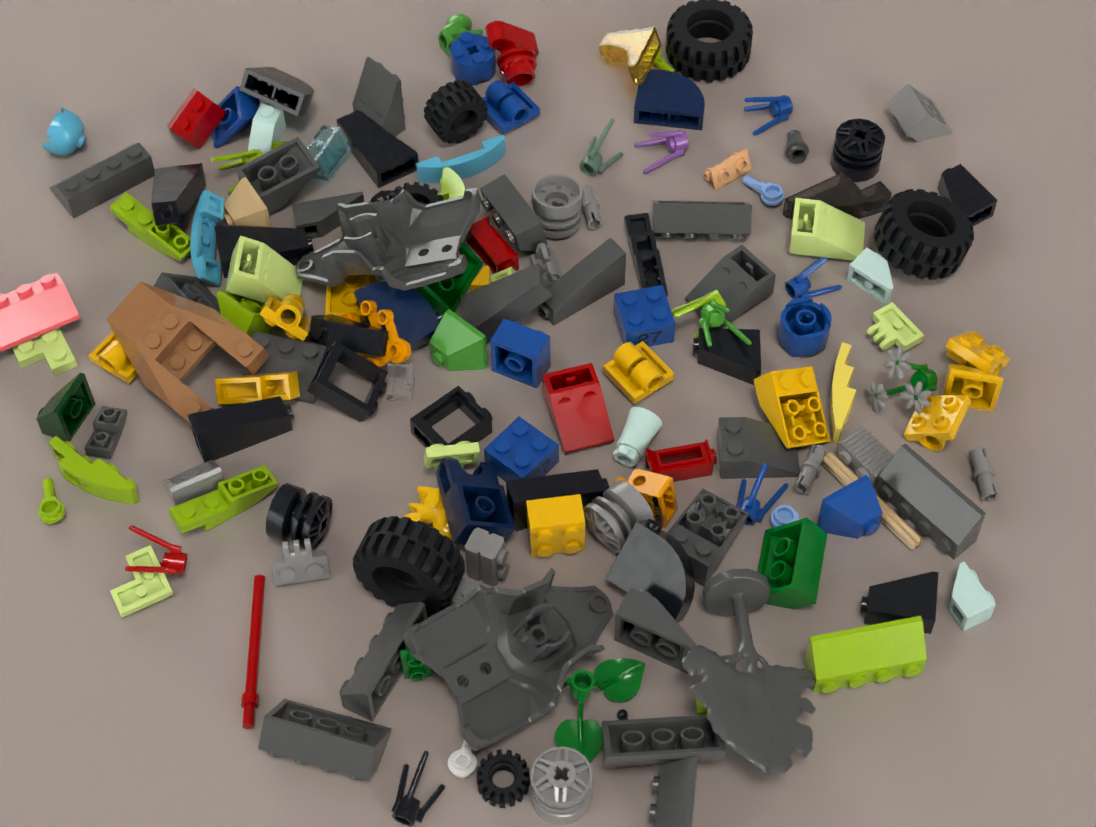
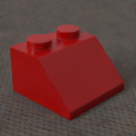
(196, 118)

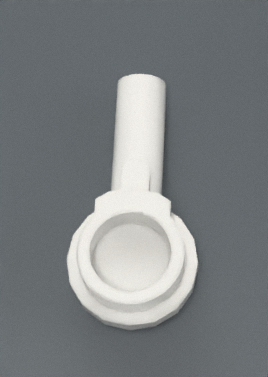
(462, 762)

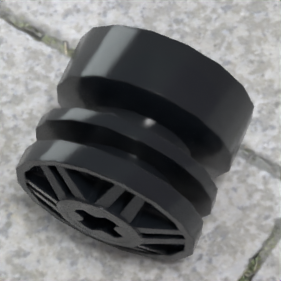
(858, 149)
(298, 515)

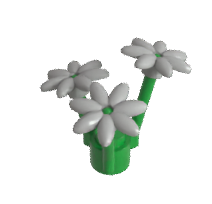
(921, 383)

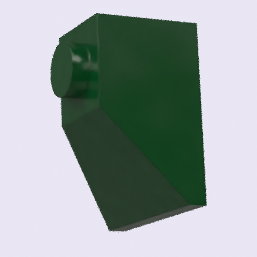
(67, 409)

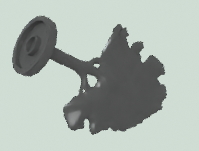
(756, 707)

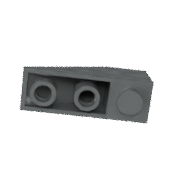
(321, 215)

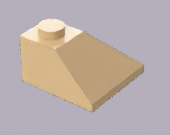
(245, 207)

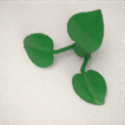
(619, 681)

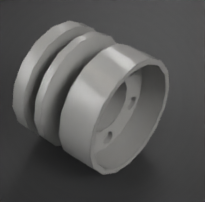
(557, 204)
(615, 514)
(561, 800)

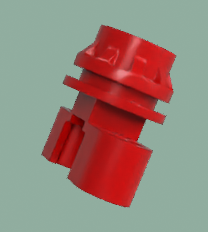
(517, 51)

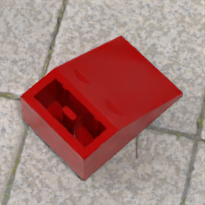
(577, 407)

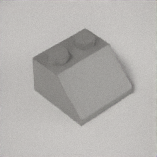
(917, 115)

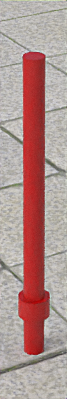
(250, 698)

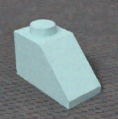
(266, 128)
(872, 275)

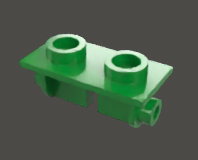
(412, 667)

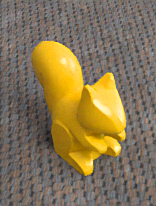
(430, 510)

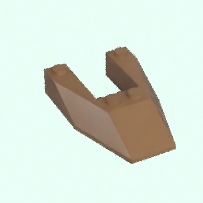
(171, 336)

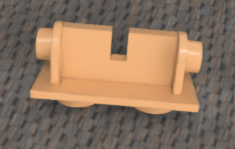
(729, 169)

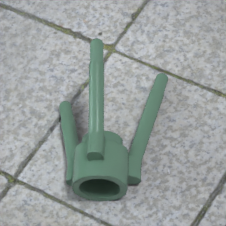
(592, 159)

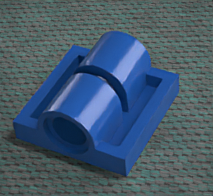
(508, 106)

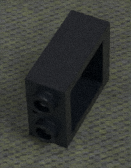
(339, 398)
(422, 423)

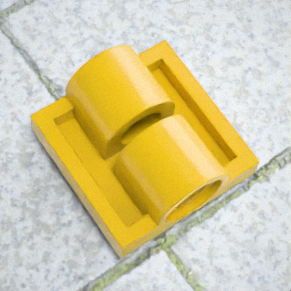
(295, 324)
(973, 351)
(113, 359)
(637, 371)
(938, 422)

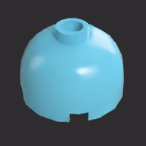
(65, 133)

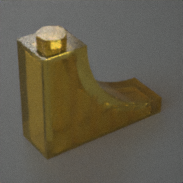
(632, 48)

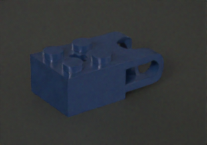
(473, 500)

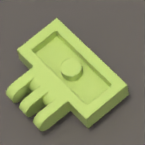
(894, 328)
(463, 451)

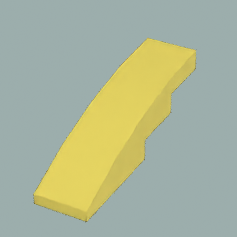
(841, 396)

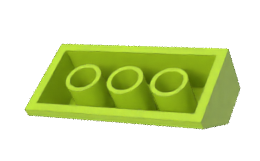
(866, 654)

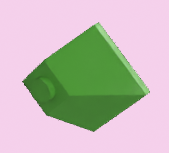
(458, 345)

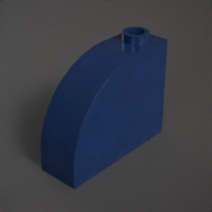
(669, 101)
(412, 312)

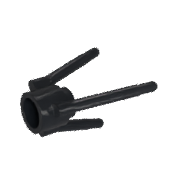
(406, 808)

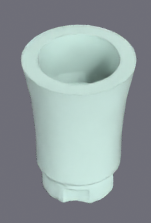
(636, 436)

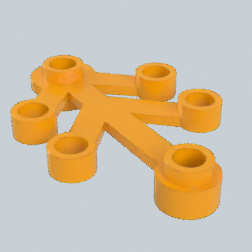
(397, 348)

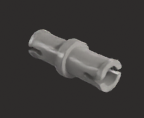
(590, 208)
(810, 469)
(984, 474)

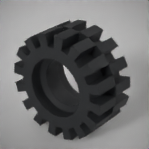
(503, 762)

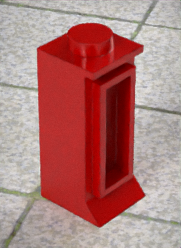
(492, 247)
(682, 461)

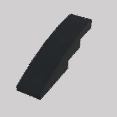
(644, 251)

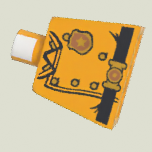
(657, 491)

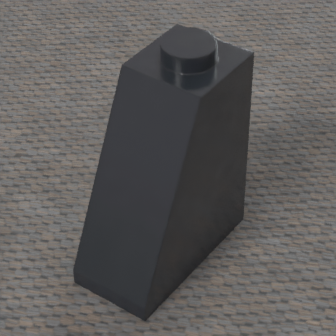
(968, 193)
(730, 353)
(902, 600)

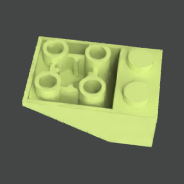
(825, 231)
(260, 272)

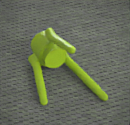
(246, 157)
(688, 307)

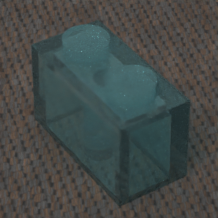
(328, 149)

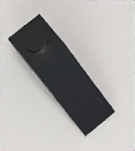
(349, 333)

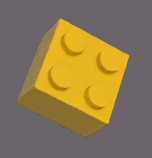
(555, 525)

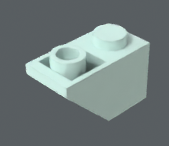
(969, 600)

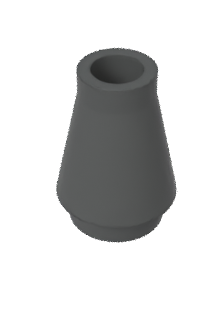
(796, 147)

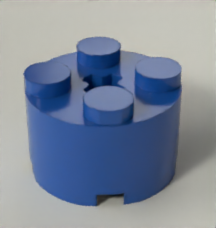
(472, 58)
(804, 327)

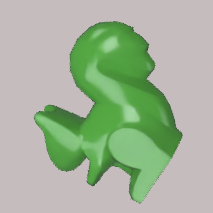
(455, 26)

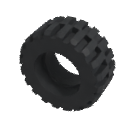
(707, 59)
(923, 234)
(408, 564)

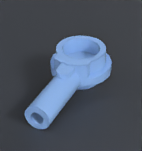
(770, 193)
(782, 515)

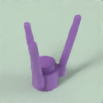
(675, 141)

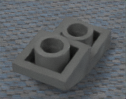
(107, 432)

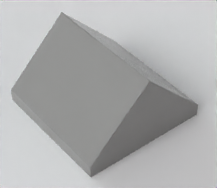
(194, 482)

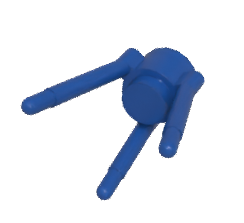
(778, 106)
(800, 284)
(751, 504)

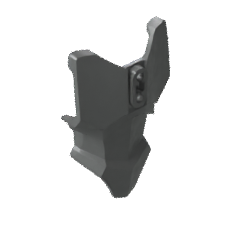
(396, 242)
(521, 642)

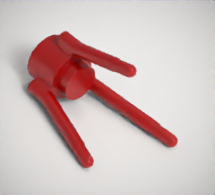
(172, 562)

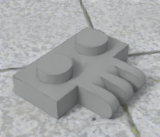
(300, 564)

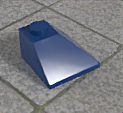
(240, 114)
(851, 510)

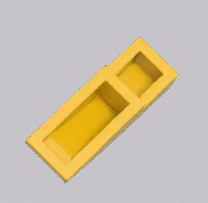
(257, 387)

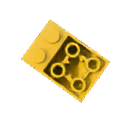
(793, 406)

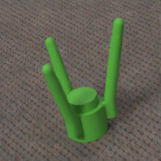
(714, 316)

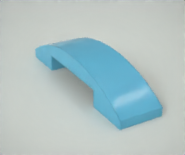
(466, 165)
(203, 237)

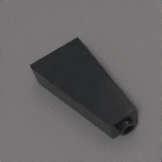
(377, 150)
(176, 191)
(287, 242)
(239, 426)
(518, 491)

